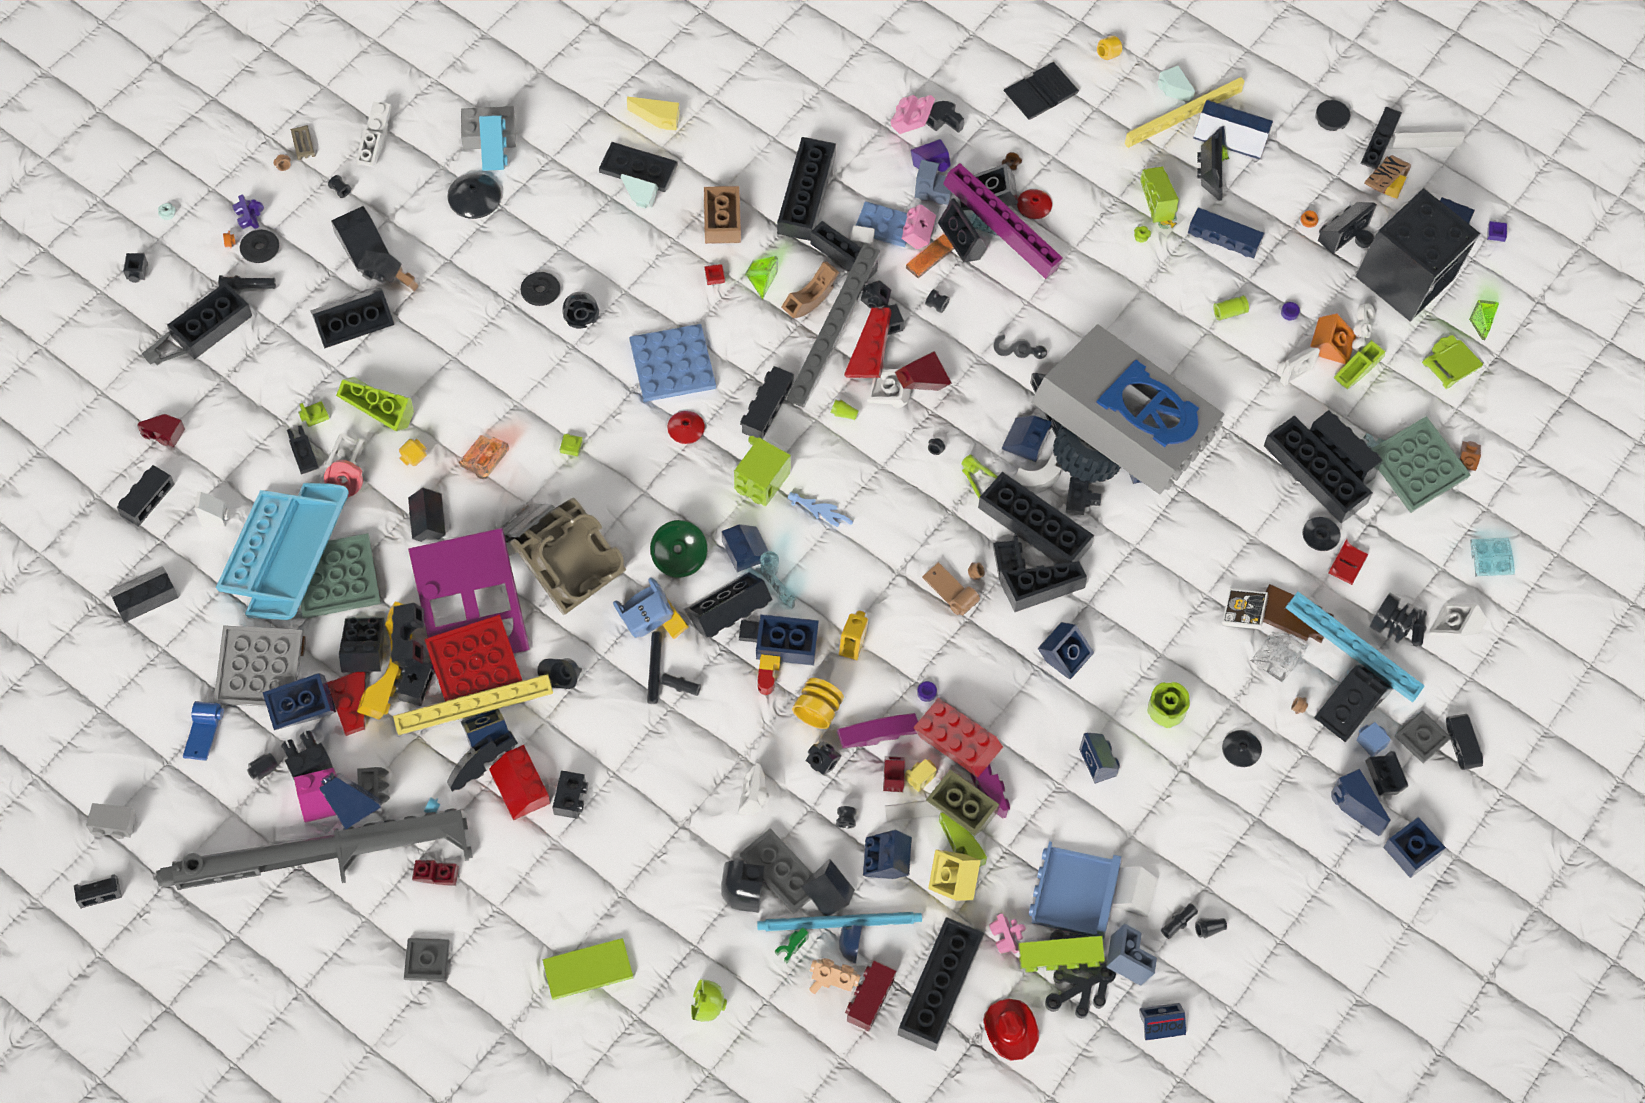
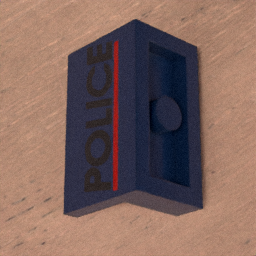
(1163, 1021)

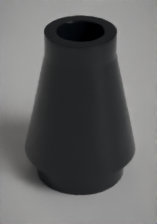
(1207, 927)

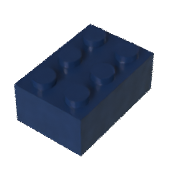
(787, 637)

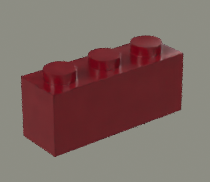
(870, 995)

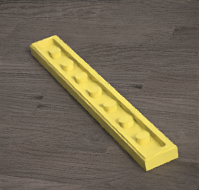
(1183, 112)
(472, 704)

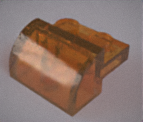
(484, 456)

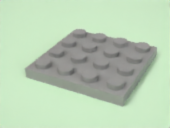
(255, 662)

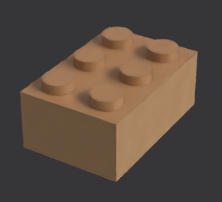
(722, 214)

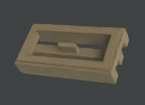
(305, 153)

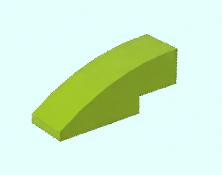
(1360, 365)
(961, 839)

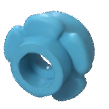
(432, 805)

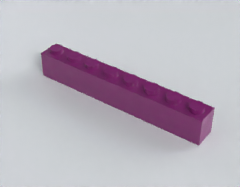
(1003, 221)

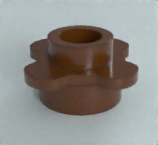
(1016, 160)

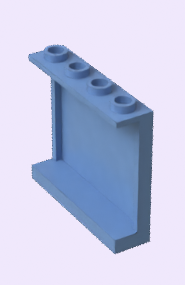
(1075, 891)

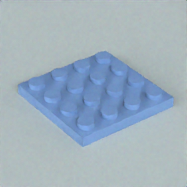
(672, 362)

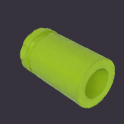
(1231, 307)

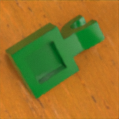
(796, 940)

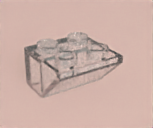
(1279, 654)

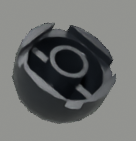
(580, 309)

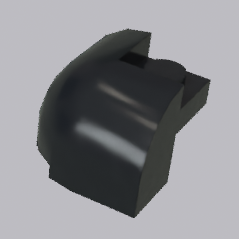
(742, 885)

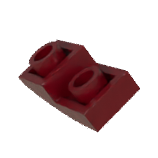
(435, 873)

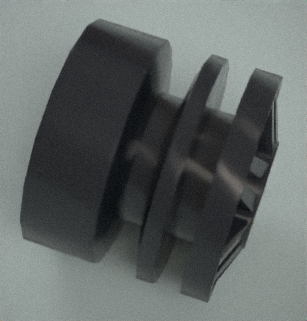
(1394, 618)

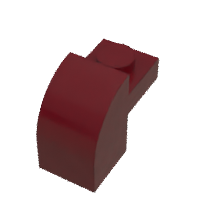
(893, 774)

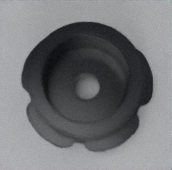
(936, 446)

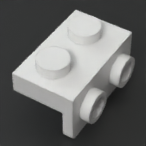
(345, 449)

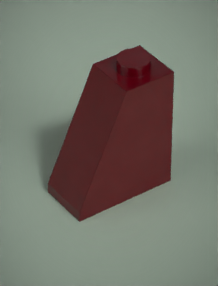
(924, 374)

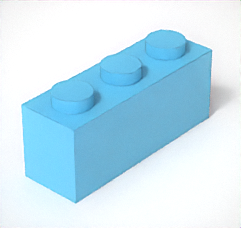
(493, 142)

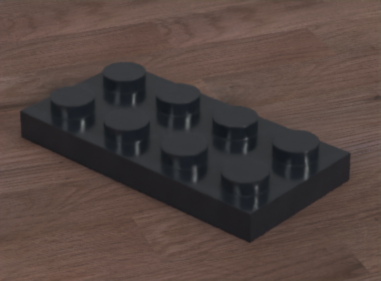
(638, 164)

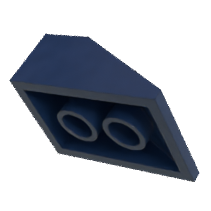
(299, 702)
(1359, 801)

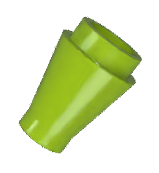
(844, 410)

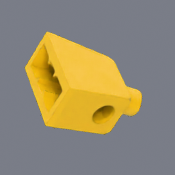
(855, 629)

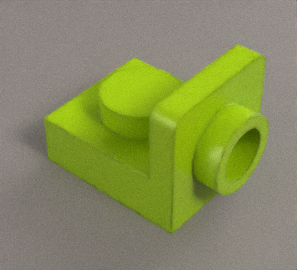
(313, 414)

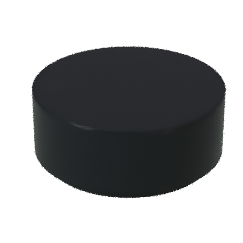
(1364, 238)

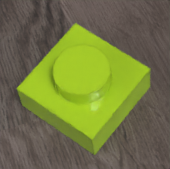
(571, 445)

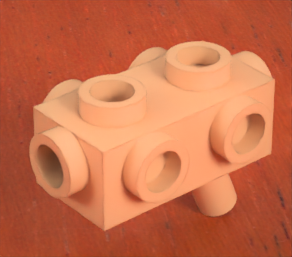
(828, 974)

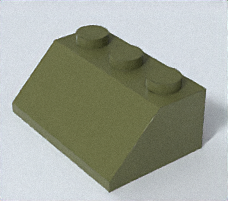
(963, 803)

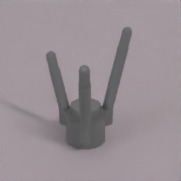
(152, 353)

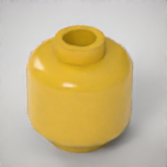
(1109, 47)
(412, 452)

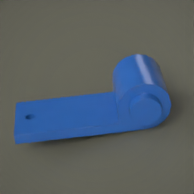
(203, 729)

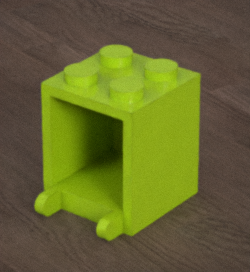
(761, 471)

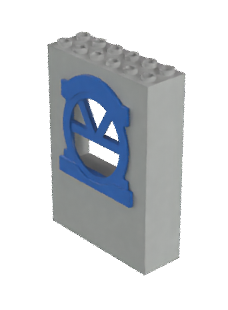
(1088, 400)

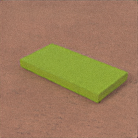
(587, 969)

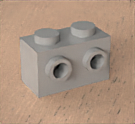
(111, 820)

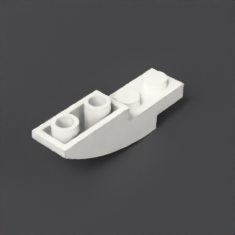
(374, 135)

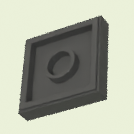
(1422, 736)
(426, 959)

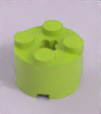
(1168, 704)

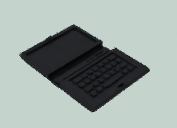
(1041, 91)

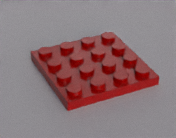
(473, 658)

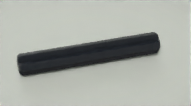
(654, 667)

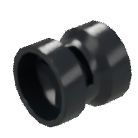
(937, 301)

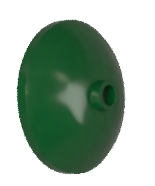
(692, 552)

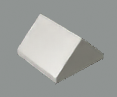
(1134, 890)

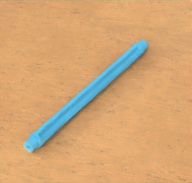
(839, 921)

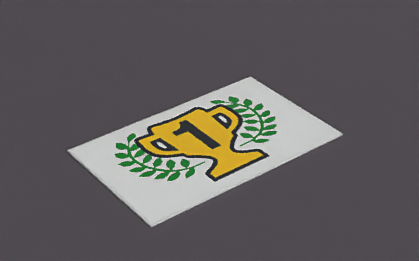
(1167, 227)

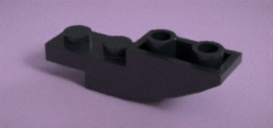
(1381, 138)
(472, 763)

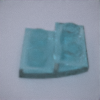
(1492, 557)

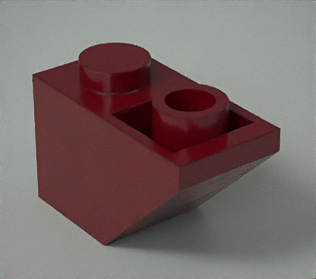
(162, 428)

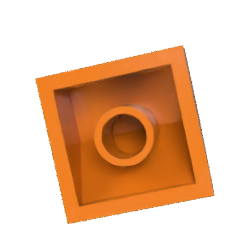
(1333, 338)

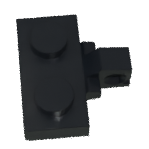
(1080, 497)

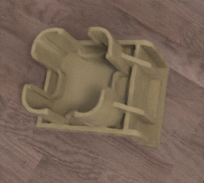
(568, 555)

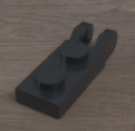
(302, 451)

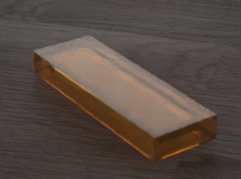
(930, 256)

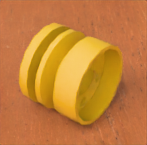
(818, 703)

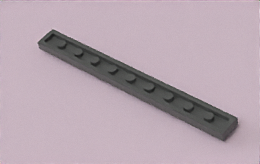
(833, 325)

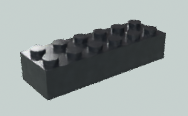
(806, 188)
(1318, 469)
(1035, 520)
(940, 984)

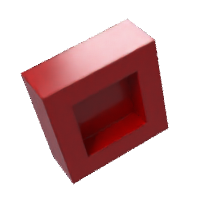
(714, 274)

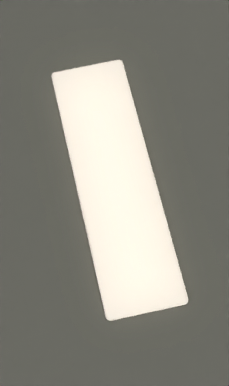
(910, 810)

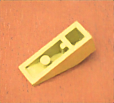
(657, 112)

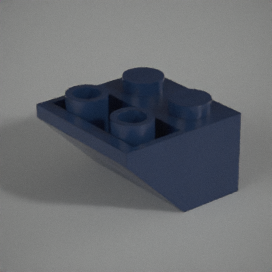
(887, 855)

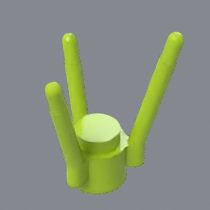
(972, 465)

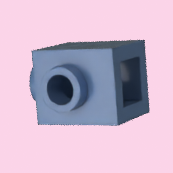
(1373, 739)

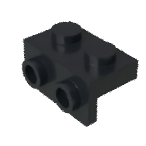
(1008, 555)
(1387, 774)

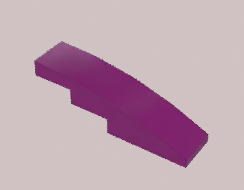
(877, 730)

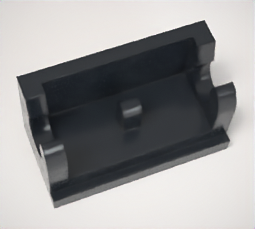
(97, 892)

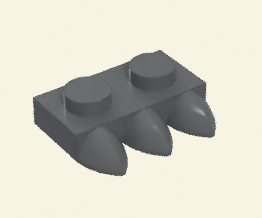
(368, 780)

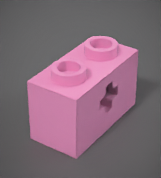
(918, 226)

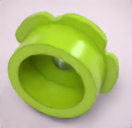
(1142, 237)

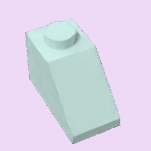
(1175, 84)
(640, 191)

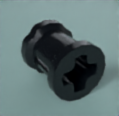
(339, 186)

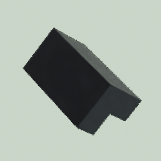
(426, 515)

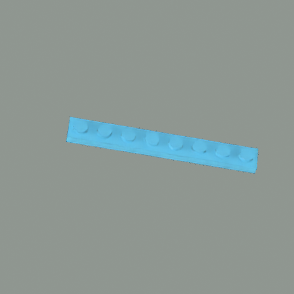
(1355, 647)

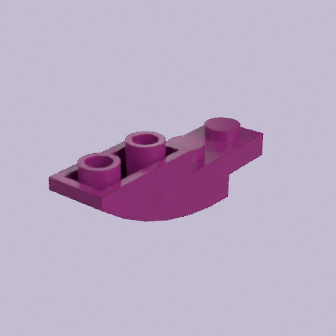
(993, 788)

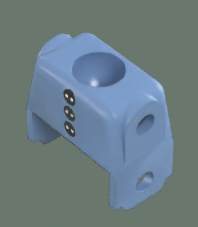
(645, 610)

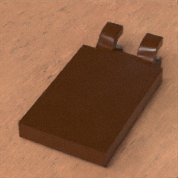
(1283, 619)

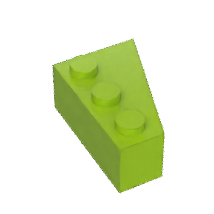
(1159, 194)

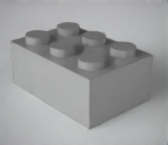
(471, 128)

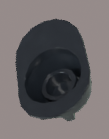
(562, 672)

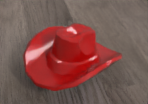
(1011, 1029)

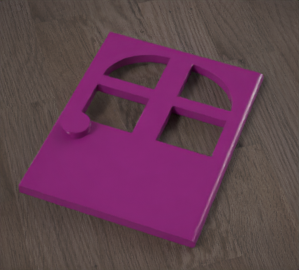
(462, 567)

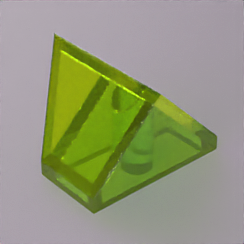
(762, 273)
(1483, 317)

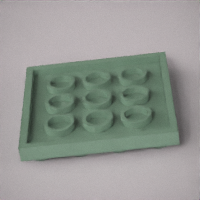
(1420, 464)
(342, 578)

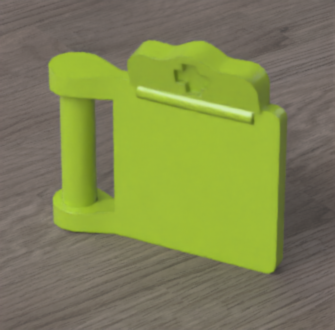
(1454, 358)

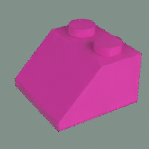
(311, 800)

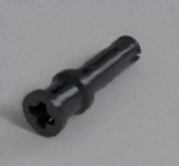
(238, 283)

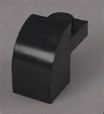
(942, 113)

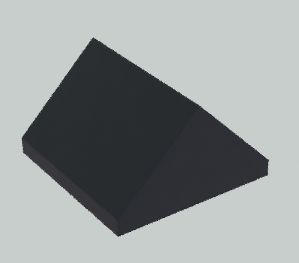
(828, 889)

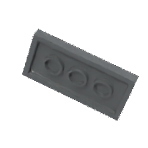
(782, 869)

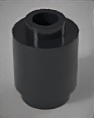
(262, 766)

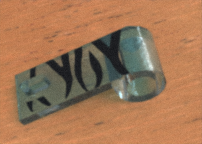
(769, 568)

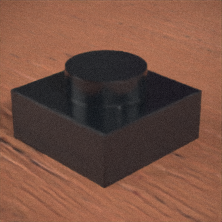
(748, 631)

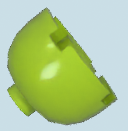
(708, 1001)

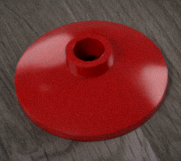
(1033, 209)
(686, 433)

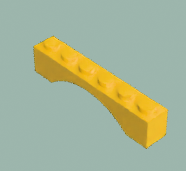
(376, 697)

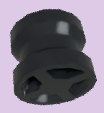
(846, 817)

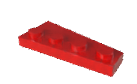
(871, 345)

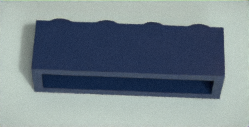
(1225, 233)

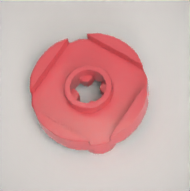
(349, 470)

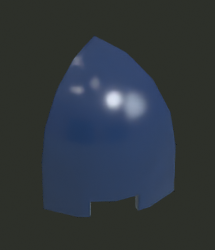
(849, 942)

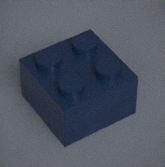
(1414, 847)

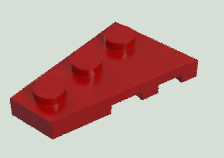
(347, 696)

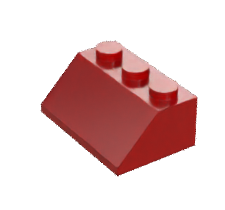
(519, 783)

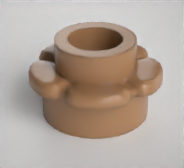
(282, 162)
(976, 571)
(1299, 705)

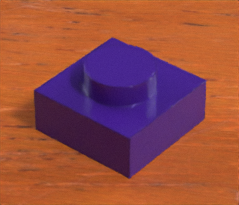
(1497, 231)

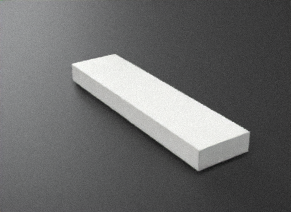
(1428, 139)

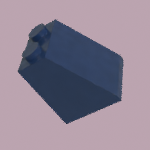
(348, 799)

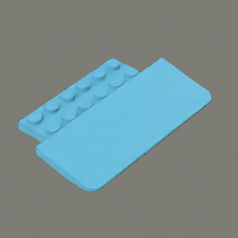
(282, 548)

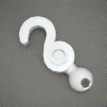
(1363, 328)

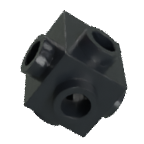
(876, 294)
(823, 757)

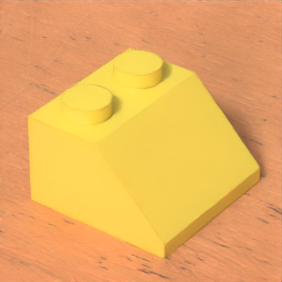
(954, 875)

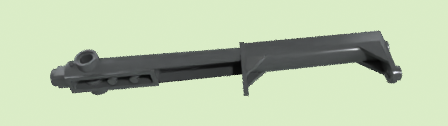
(344, 845)

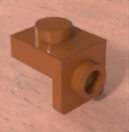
(1470, 454)

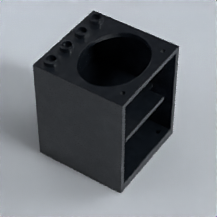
(1416, 251)

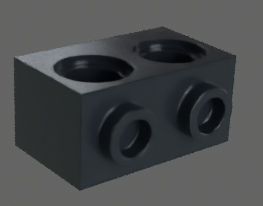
(567, 794)

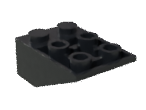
(362, 645)

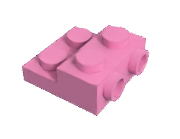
(912, 113)

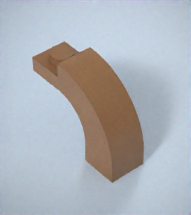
(812, 295)

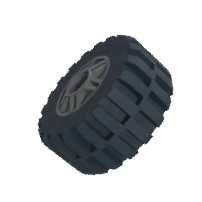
(1081, 458)

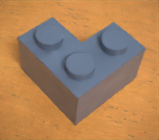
(930, 184)
(1127, 957)

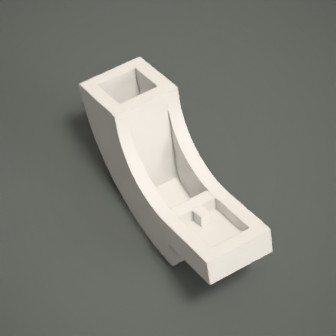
(1042, 479)

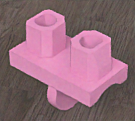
(1002, 926)

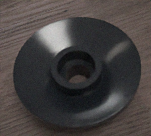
(1323, 527)
(1241, 756)

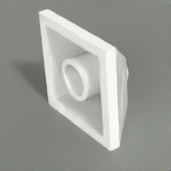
(1459, 620)

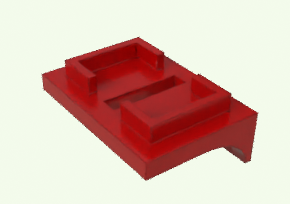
(1351, 555)

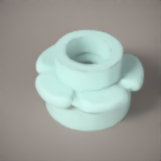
(166, 215)

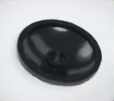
(474, 202)

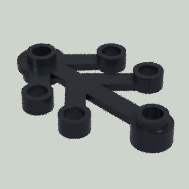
(1082, 985)

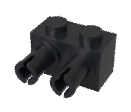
(308, 761)

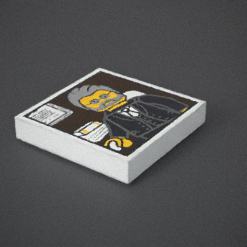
(1245, 608)

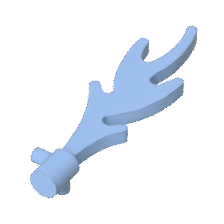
(822, 508)

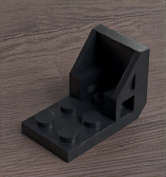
(1352, 702)

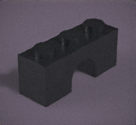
(405, 620)

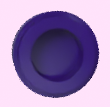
(1290, 311)
(927, 691)

